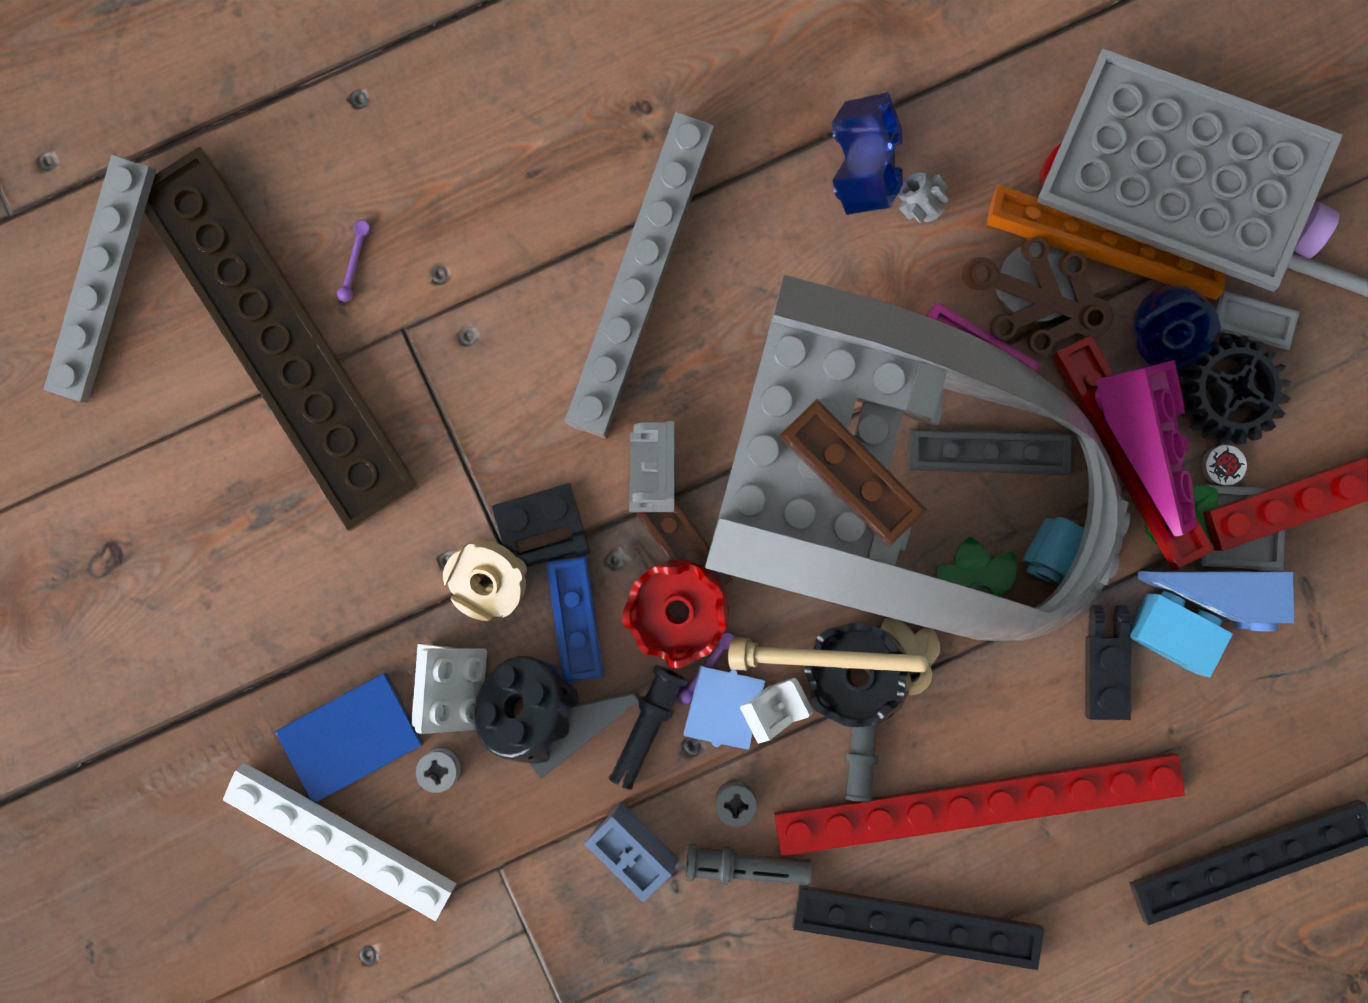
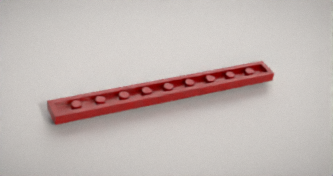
(979, 804)

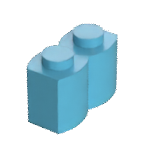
(1053, 549)

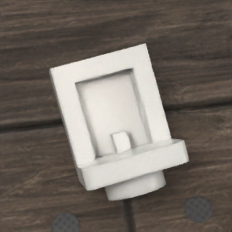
(776, 709)

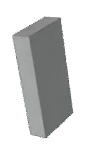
(1257, 320)

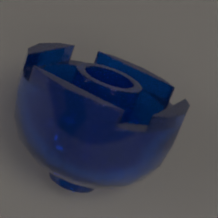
(1174, 326)

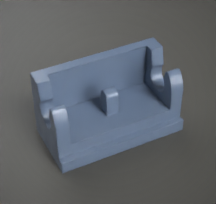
(632, 852)

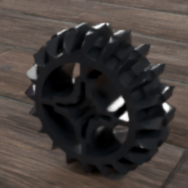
(1261, 400)

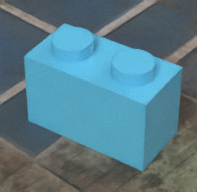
(1178, 633)

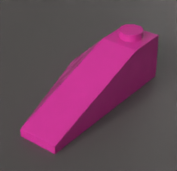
(1143, 416)

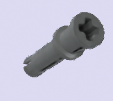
(726, 865)

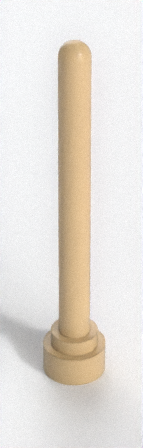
(747, 654)

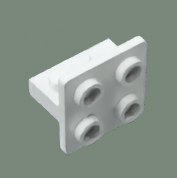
(447, 688)

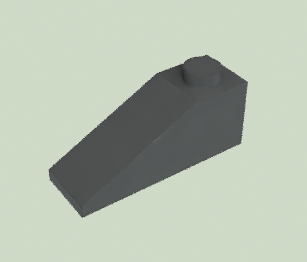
(585, 722)

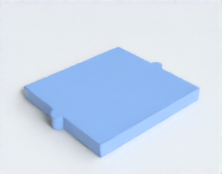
(716, 707)

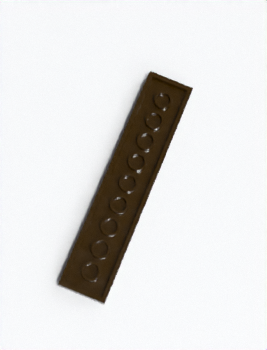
(276, 340)

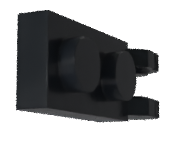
(1108, 666)

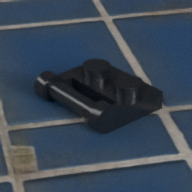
(538, 515)

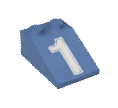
(1247, 597)

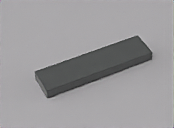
(990, 451)

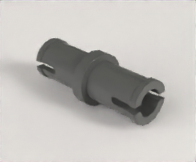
(861, 763)

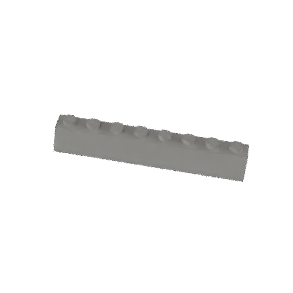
(640, 275)

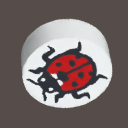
(1224, 465)

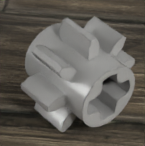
(923, 197)

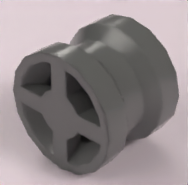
(735, 794)

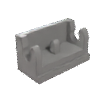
(652, 467)

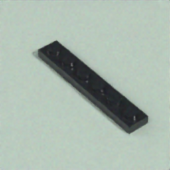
(1252, 862)
(918, 927)

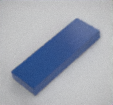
(575, 619)

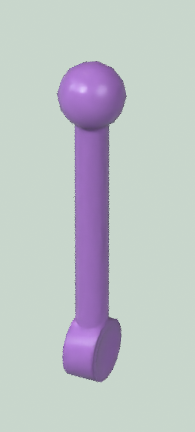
(362, 230)
(685, 694)

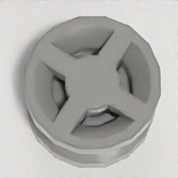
(446, 767)

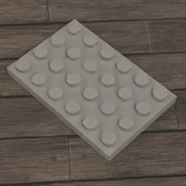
(1190, 169)

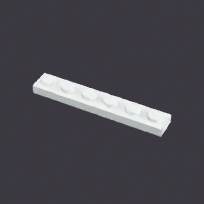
(339, 841)

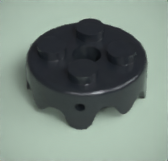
(832, 687)
(544, 714)

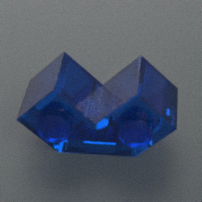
(868, 137)

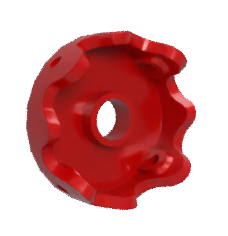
(661, 634)

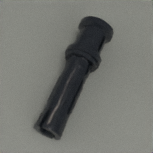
(654, 709)

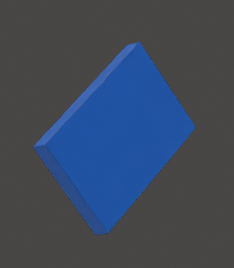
(349, 737)

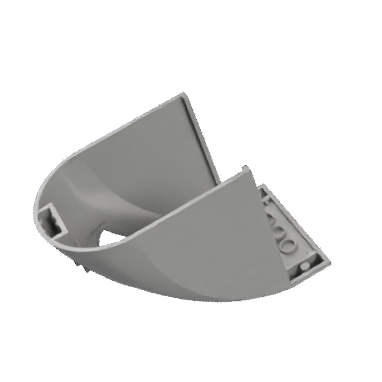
(795, 536)

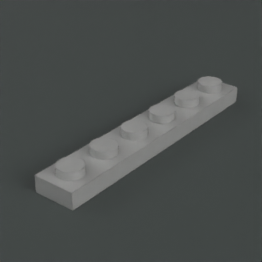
(99, 279)

